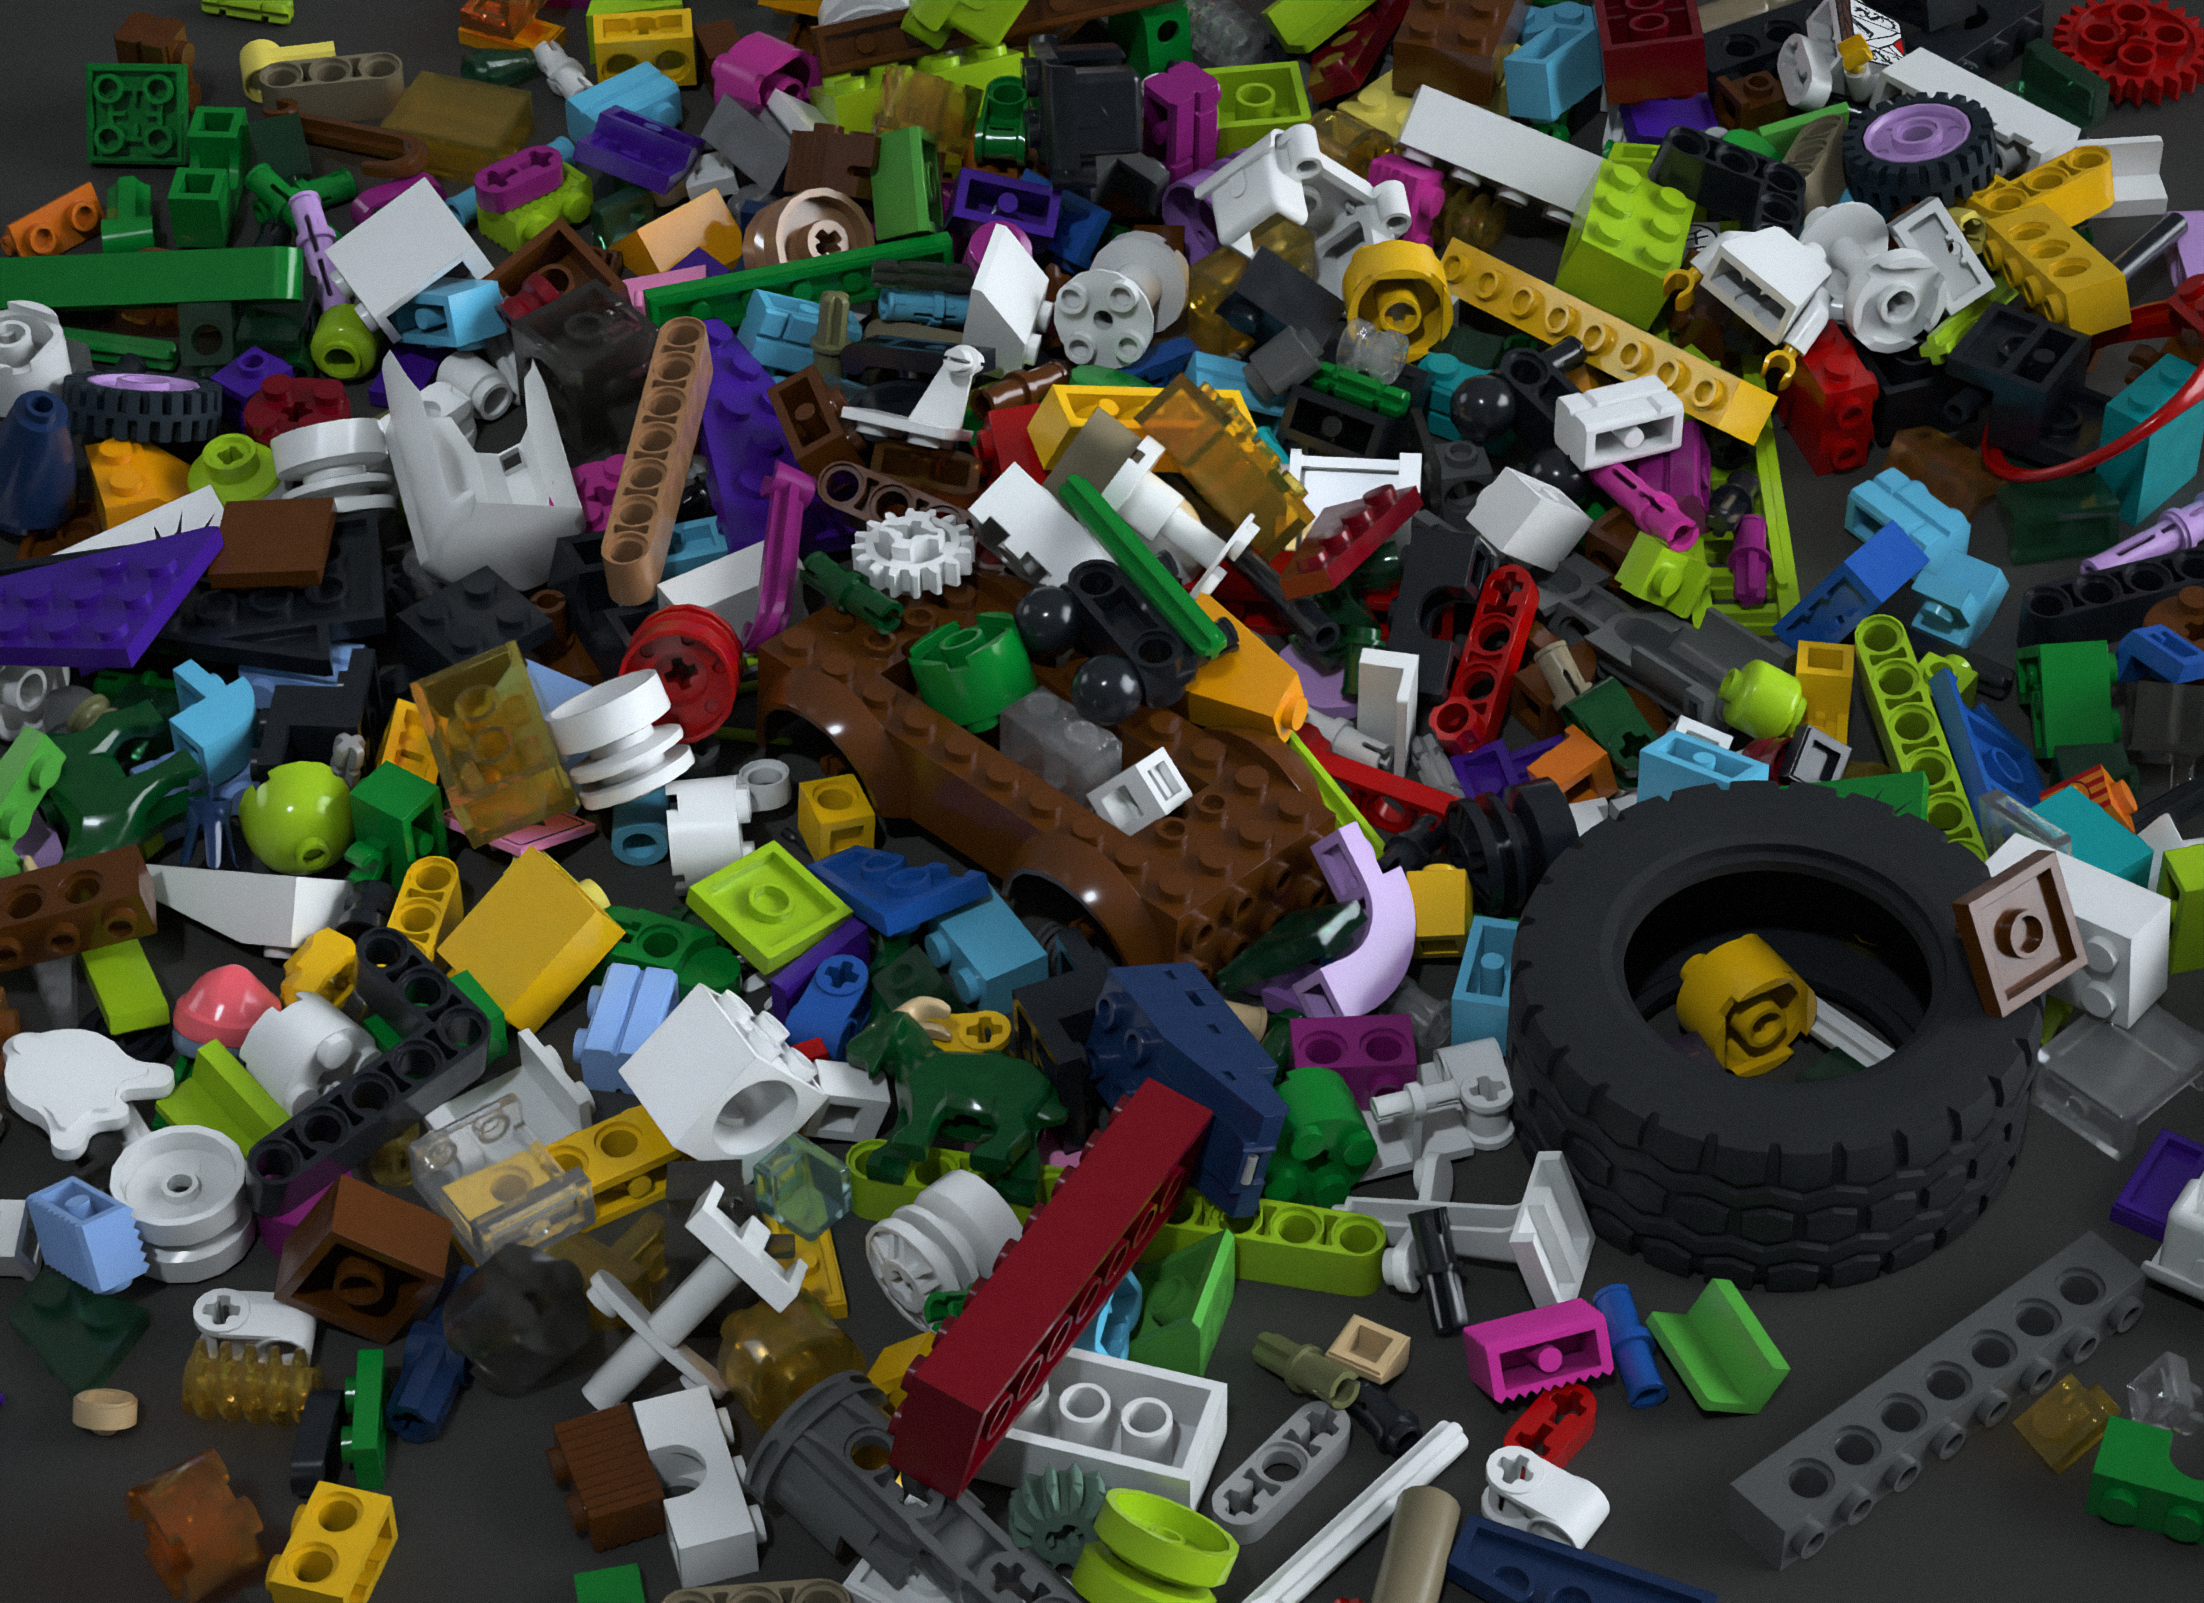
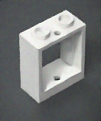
(1931, 231)

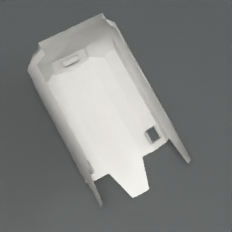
(465, 503)

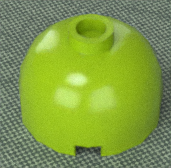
(298, 818)

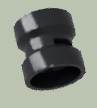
(366, 907)

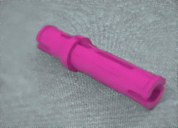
(1653, 510)

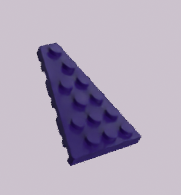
(741, 446)

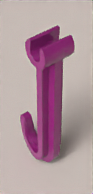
(788, 497)

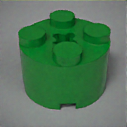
(973, 670)
(1321, 1141)

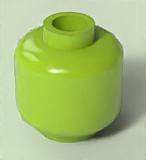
(344, 344)
(1762, 700)

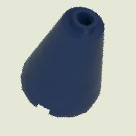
(37, 465)

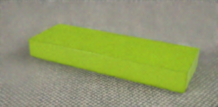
(125, 987)

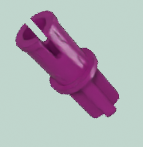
(1750, 561)

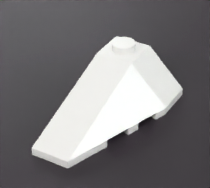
(253, 906)

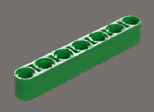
(155, 278)

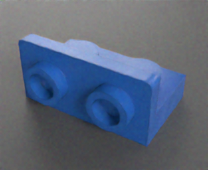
(1077, 228)

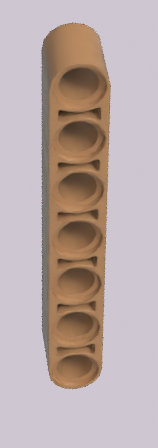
(657, 461)

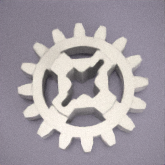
(914, 552)

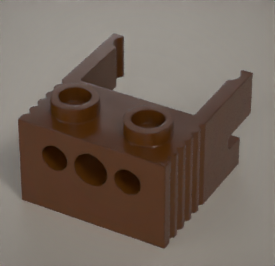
(835, 161)

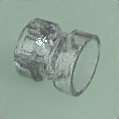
(1372, 351)

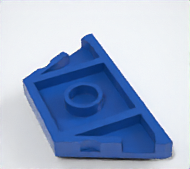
(1984, 748)

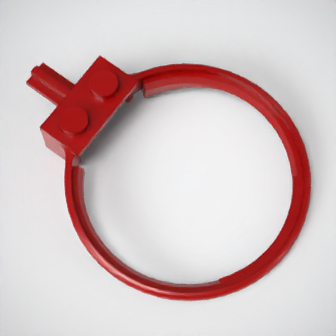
(2149, 321)

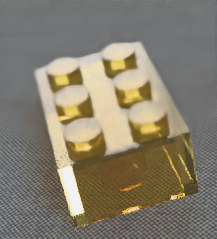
(1224, 463)
(493, 744)

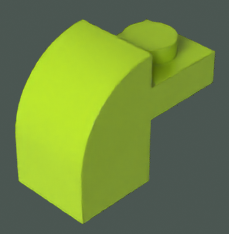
(1663, 575)

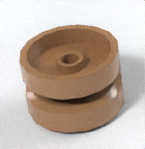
(805, 227)

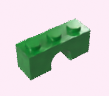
(209, 192)
(2140, 1484)

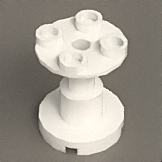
(1885, 291)
(1122, 300)
(1154, 509)

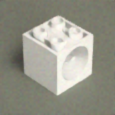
(723, 1080)

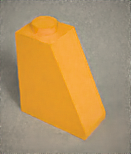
(1244, 686)

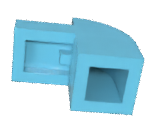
(1959, 599)
(215, 722)

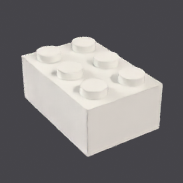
(2121, 932)

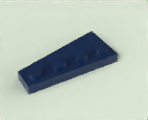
(1527, 1568)

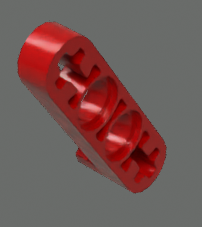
(1466, 723)
(1372, 783)

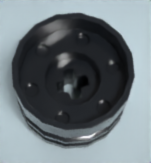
(1509, 841)

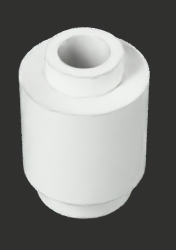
(479, 381)

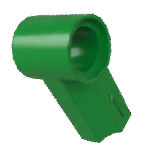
(129, 217)

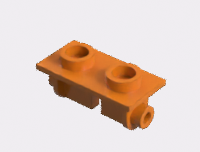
(55, 225)

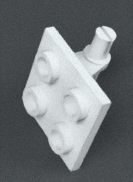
(939, 413)
(1416, 1123)

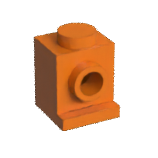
(1577, 767)

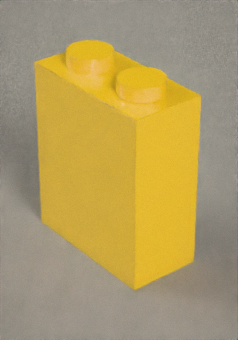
(531, 940)

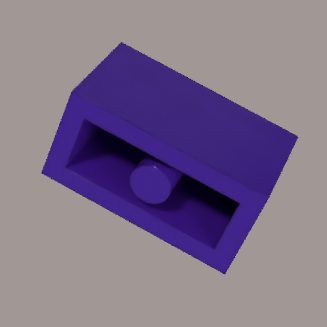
(988, 197)

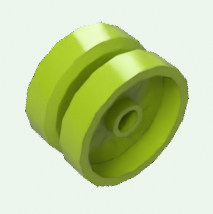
(1152, 1552)

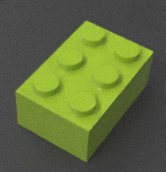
(1624, 243)

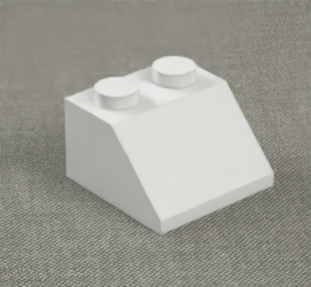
(1008, 304)

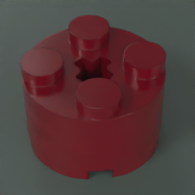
(292, 404)

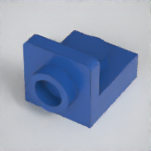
(2158, 653)

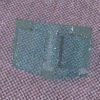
(803, 1187)

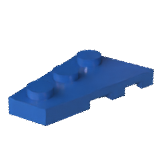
(891, 893)

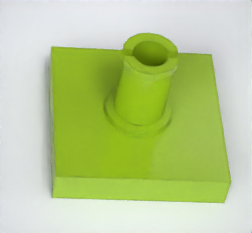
(768, 907)

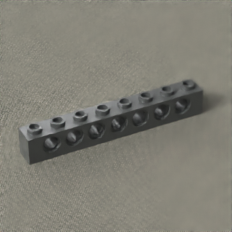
(1935, 1401)

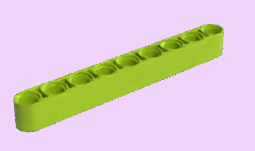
(1276, 1246)

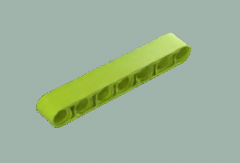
(1905, 712)

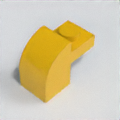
(1827, 685)

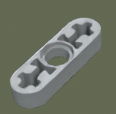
(1285, 1446)

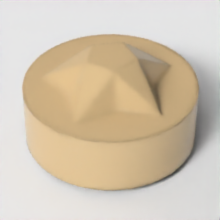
(105, 1410)

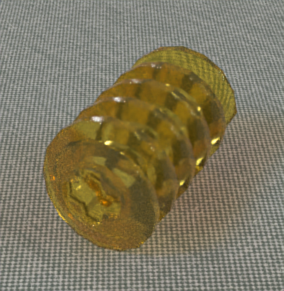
(1469, 219)
(248, 1385)

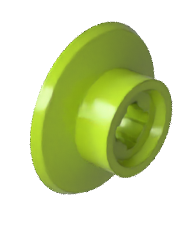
(234, 468)

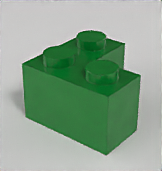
(2068, 694)

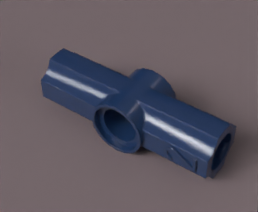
(429, 1373)

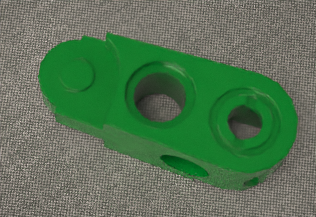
(672, 945)

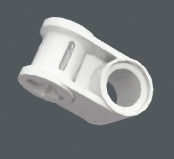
(1482, 1090)
(253, 1319)
(1546, 1501)

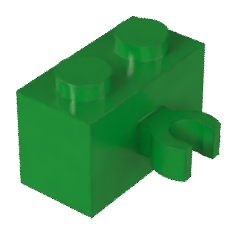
(394, 824)

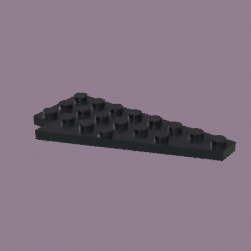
(276, 624)

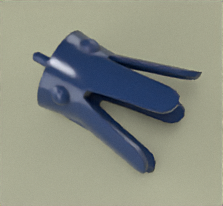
(215, 817)

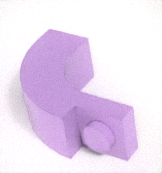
(1381, 947)

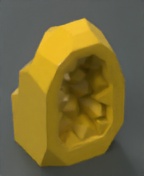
(321, 966)

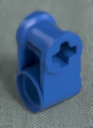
(832, 1006)

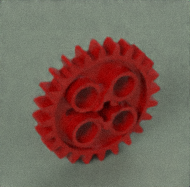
(2135, 47)

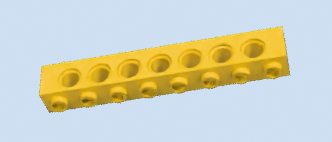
(1609, 341)

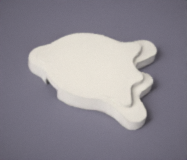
(77, 1085)

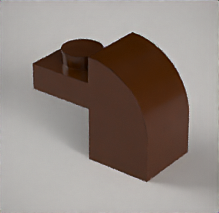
(1531, 692)

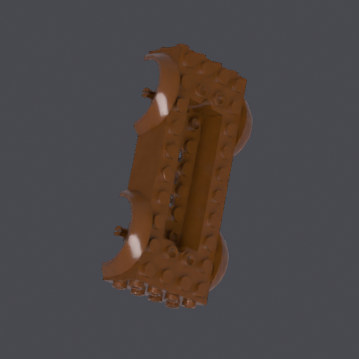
(1172, 893)

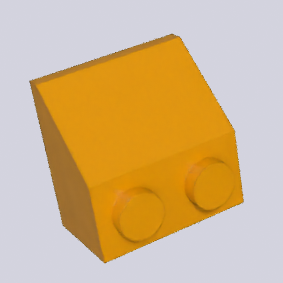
(133, 479)

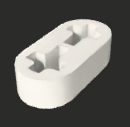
(1804, 73)

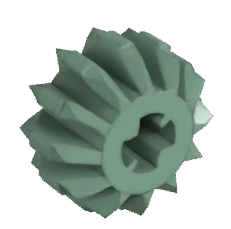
(1056, 1513)

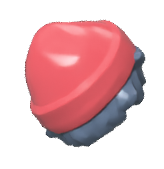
(220, 1006)

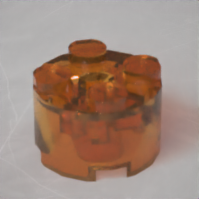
(196, 1527)

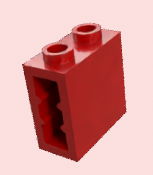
(1830, 403)

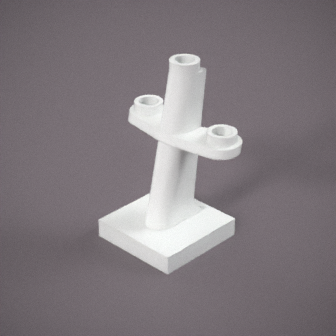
(1541, 1234)
(658, 1336)

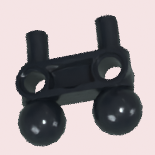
(1523, 399)
(1134, 646)

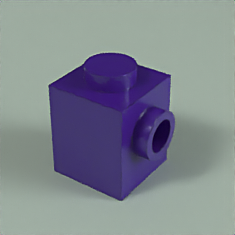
(243, 379)

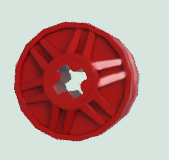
(701, 638)

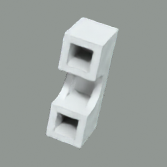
(711, 1527)

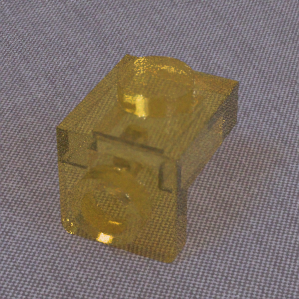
(2067, 1421)

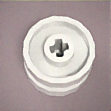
(186, 1201)

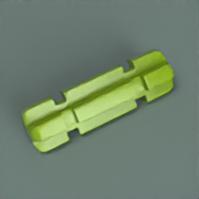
(278, 11)

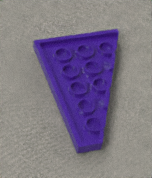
(101, 604)

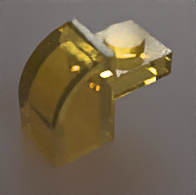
(632, 1259)

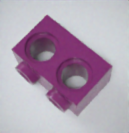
(1368, 1051)

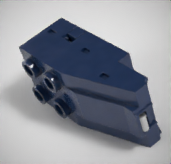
(1184, 1035)

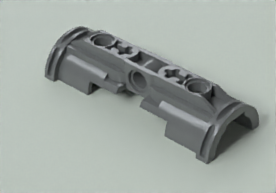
(1641, 646)
(812, 1475)

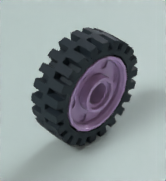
(1919, 150)
(143, 405)

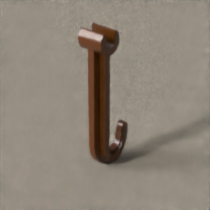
(401, 151)

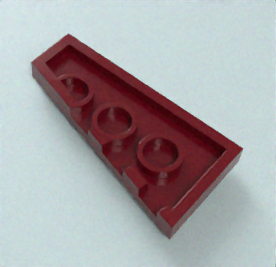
(1349, 54)
(1345, 538)

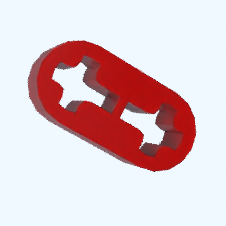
(1539, 1424)

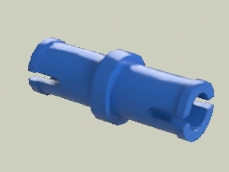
(1631, 1346)

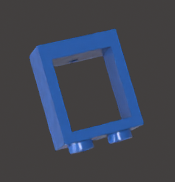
(1853, 589)

